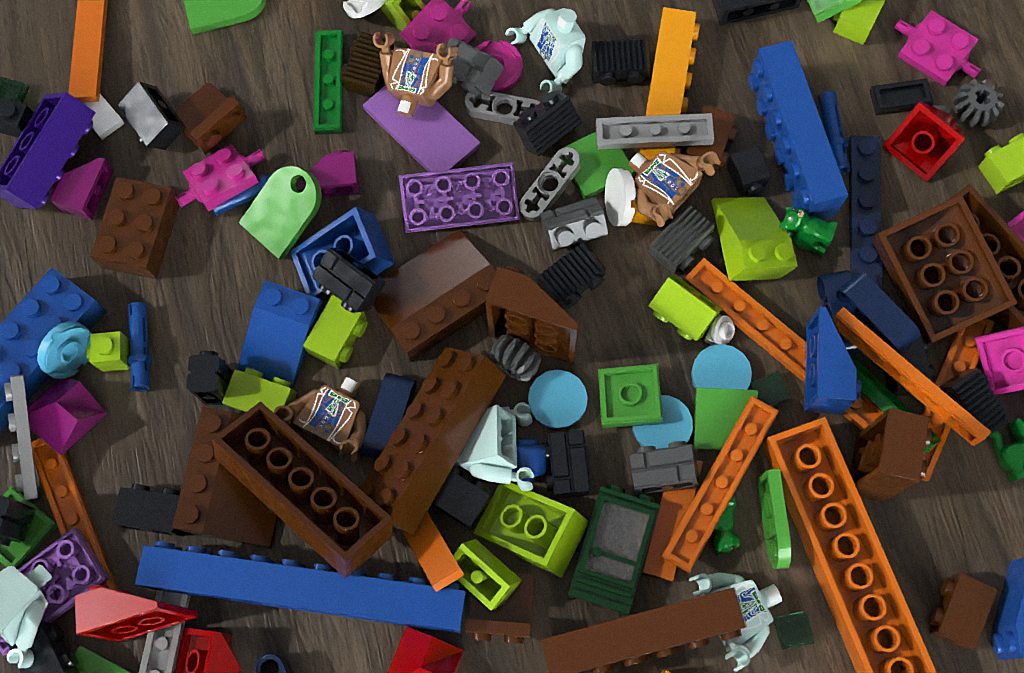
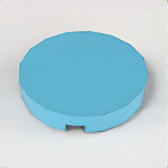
(64, 350)
(721, 368)
(557, 399)
(676, 425)

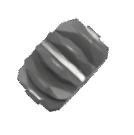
(978, 103)
(515, 357)

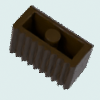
(364, 70)

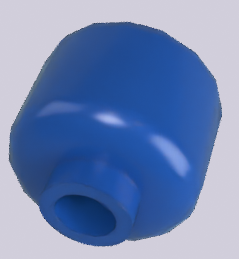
(531, 455)

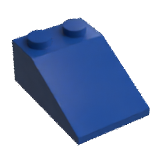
(356, 234)
(278, 331)
(829, 370)
(1008, 623)

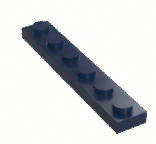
(864, 206)

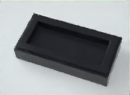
(900, 96)

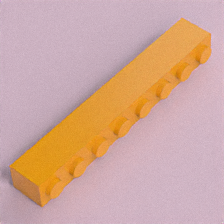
(670, 77)

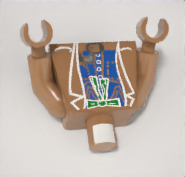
(415, 75)
(668, 181)
(330, 417)

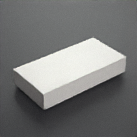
(105, 119)

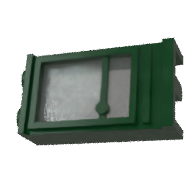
(614, 549)

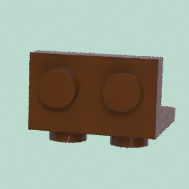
(209, 117)
(508, 620)

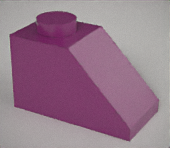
(336, 174)
(82, 188)

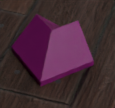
(64, 414)

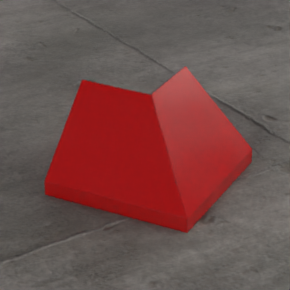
(925, 140)
(206, 653)
(424, 654)

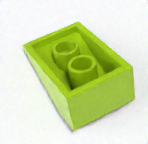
(752, 239)
(532, 527)

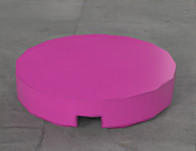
(510, 59)

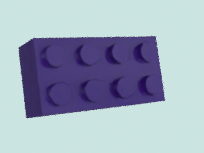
(43, 150)

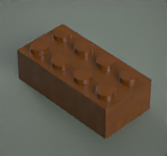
(890, 454)

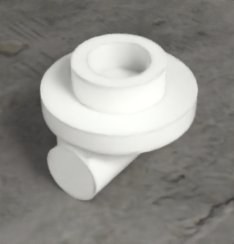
(720, 331)

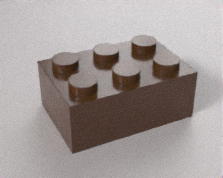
(135, 228)

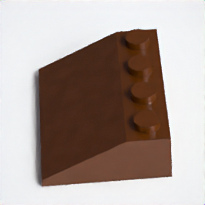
(943, 269)
(435, 294)
(526, 312)
(213, 499)

